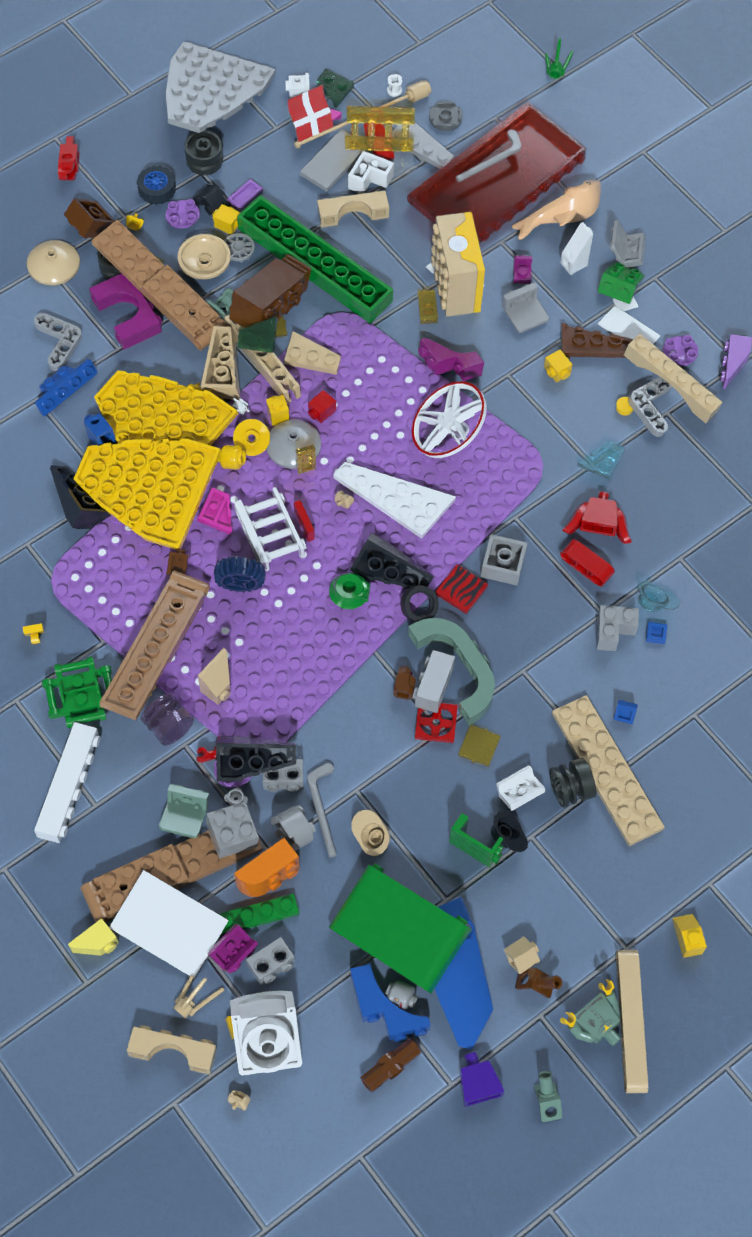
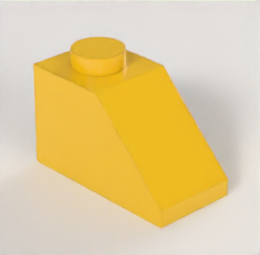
(689, 935)

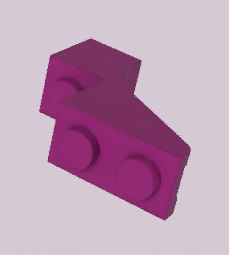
(443, 360)

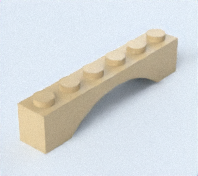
(649, 357)

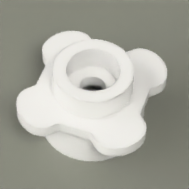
(240, 405)
(235, 793)

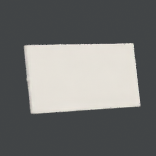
(624, 325)

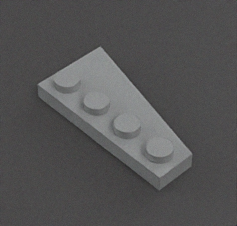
(426, 146)

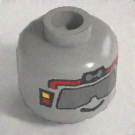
(401, 995)

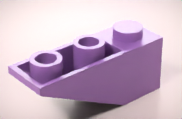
(738, 352)

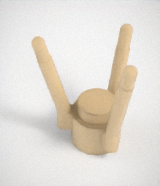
(184, 1004)

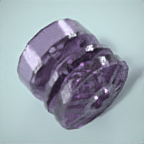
(167, 719)

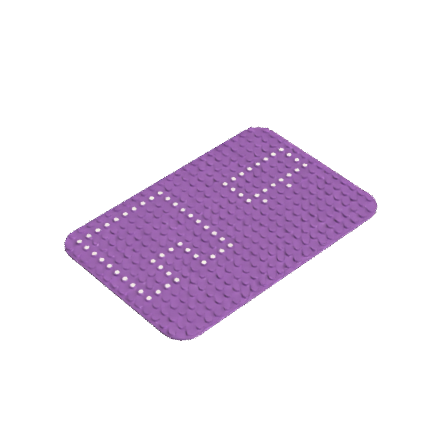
(288, 637)

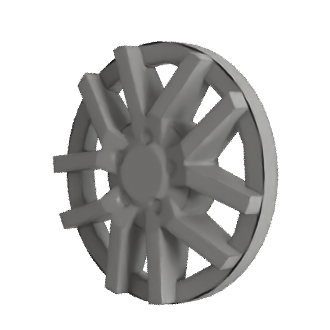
(240, 247)

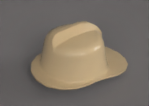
(370, 832)

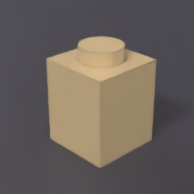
(522, 955)

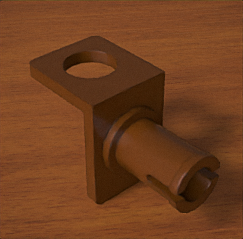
(539, 982)

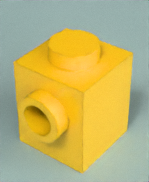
(226, 219)
(558, 366)
(277, 409)

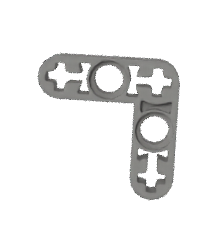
(64, 336)
(646, 400)

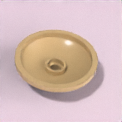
(201, 250)
(55, 268)

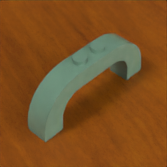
(467, 650)

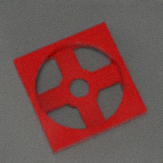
(449, 737)

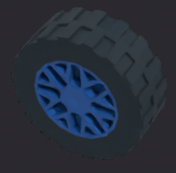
(156, 185)

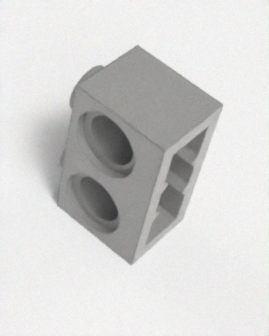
(283, 780)
(267, 957)

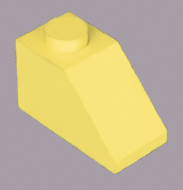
(95, 940)

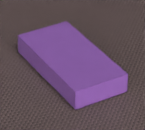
(245, 195)

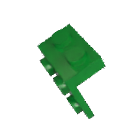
(620, 282)

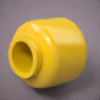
(232, 457)

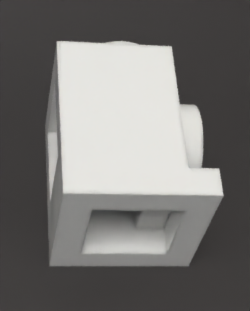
(297, 85)

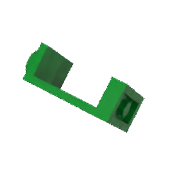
(473, 847)

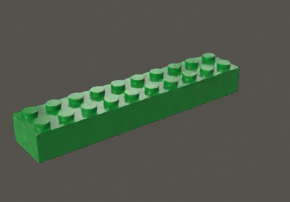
(329, 267)

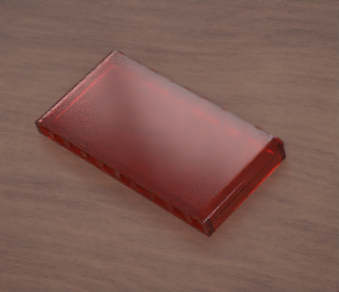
(507, 185)

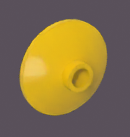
(252, 427)

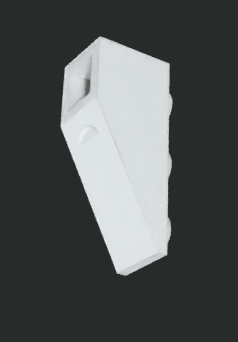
(577, 251)

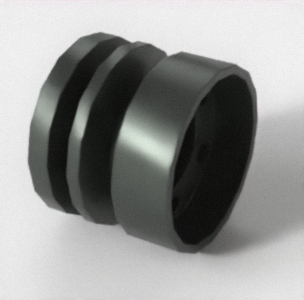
(572, 782)

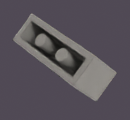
(434, 681)

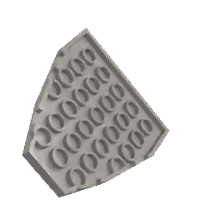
(210, 86)

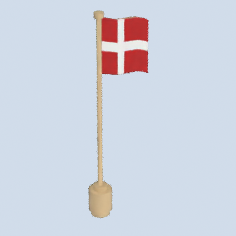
(314, 119)

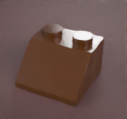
(88, 217)

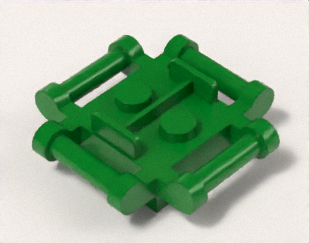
(78, 692)

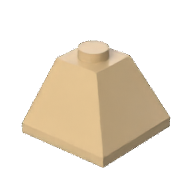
(215, 678)

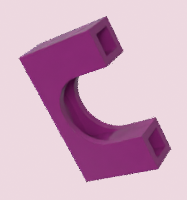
(142, 325)

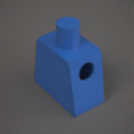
(96, 427)

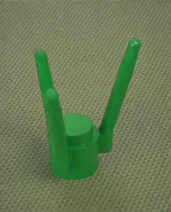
(555, 69)

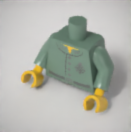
(597, 1018)

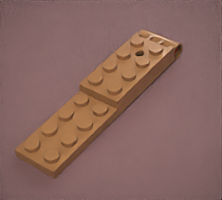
(159, 284)
(155, 645)
(172, 865)

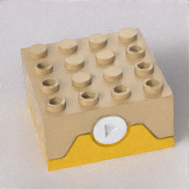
(457, 264)

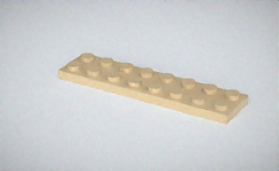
(611, 773)

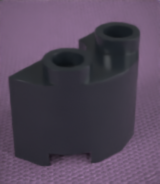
(211, 198)

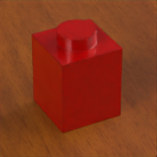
(321, 406)

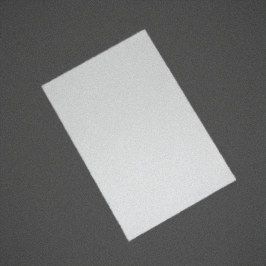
(168, 924)

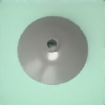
(282, 447)

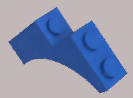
(375, 1004)

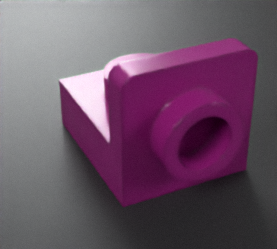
(522, 269)

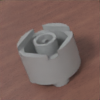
(293, 827)

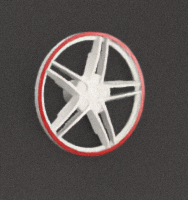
(450, 420)

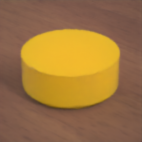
(623, 406)

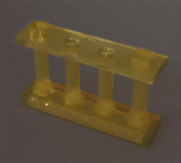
(380, 115)

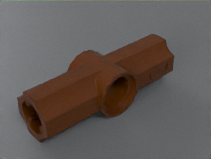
(390, 1065)

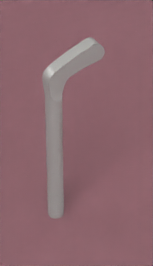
(514, 138)
(323, 770)

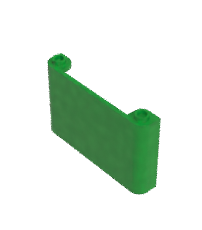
(400, 928)

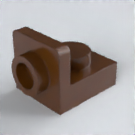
(178, 561)

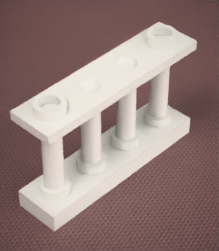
(257, 542)

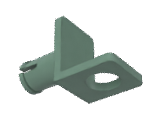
(548, 1096)

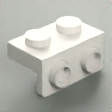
(519, 788)

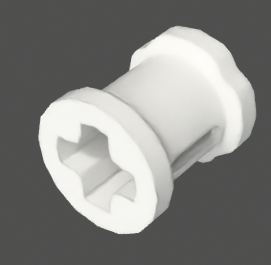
(394, 82)

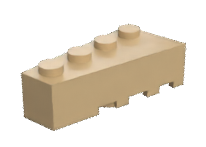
(221, 365)

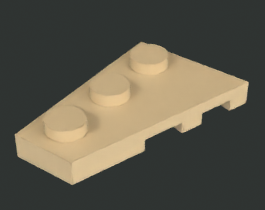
(310, 355)

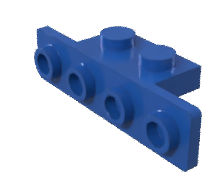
(63, 384)

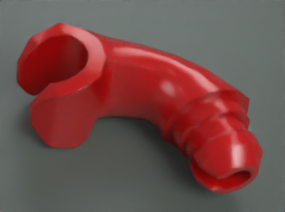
(208, 755)

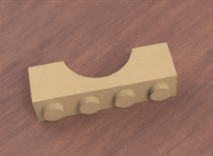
(371, 204)
(146, 1043)

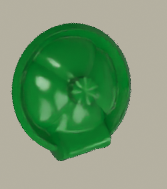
(349, 591)

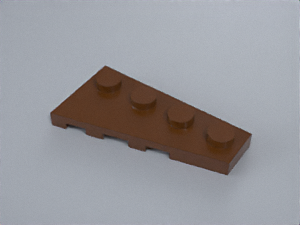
(583, 343)

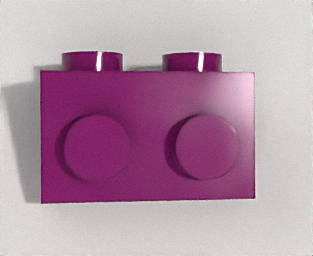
(232, 949)

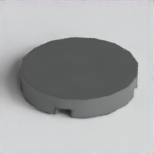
(445, 116)

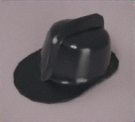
(509, 828)

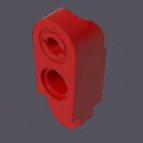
(68, 160)

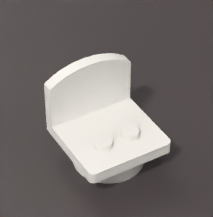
(265, 1032)

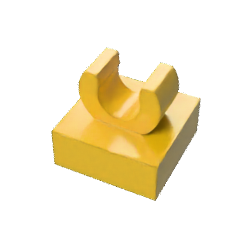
(34, 631)

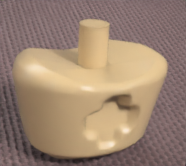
(343, 499)
(239, 1100)

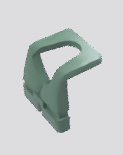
(222, 302)

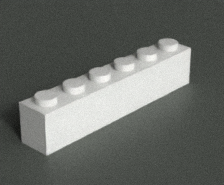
(67, 783)

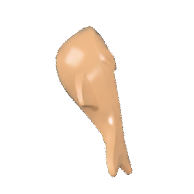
(574, 206)

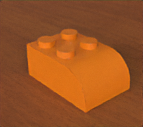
(268, 870)

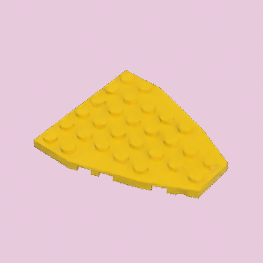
(161, 409)
(149, 484)

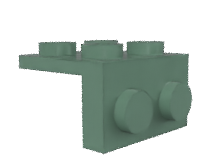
(184, 811)

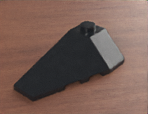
(77, 505)
(387, 564)
(247, 757)

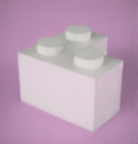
(370, 169)

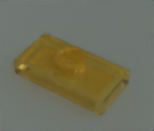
(427, 307)
(305, 459)

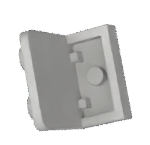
(627, 248)
(524, 308)

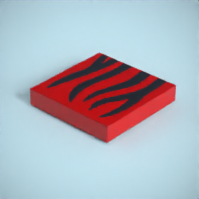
(461, 589)

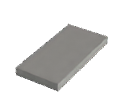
(331, 162)

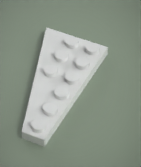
(403, 501)

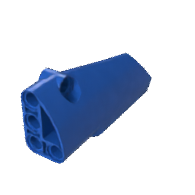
(464, 985)

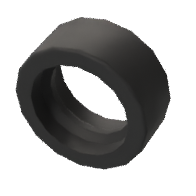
(405, 600)

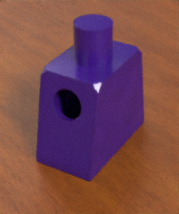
(479, 1081)

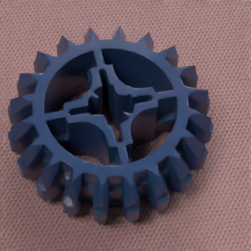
(239, 574)

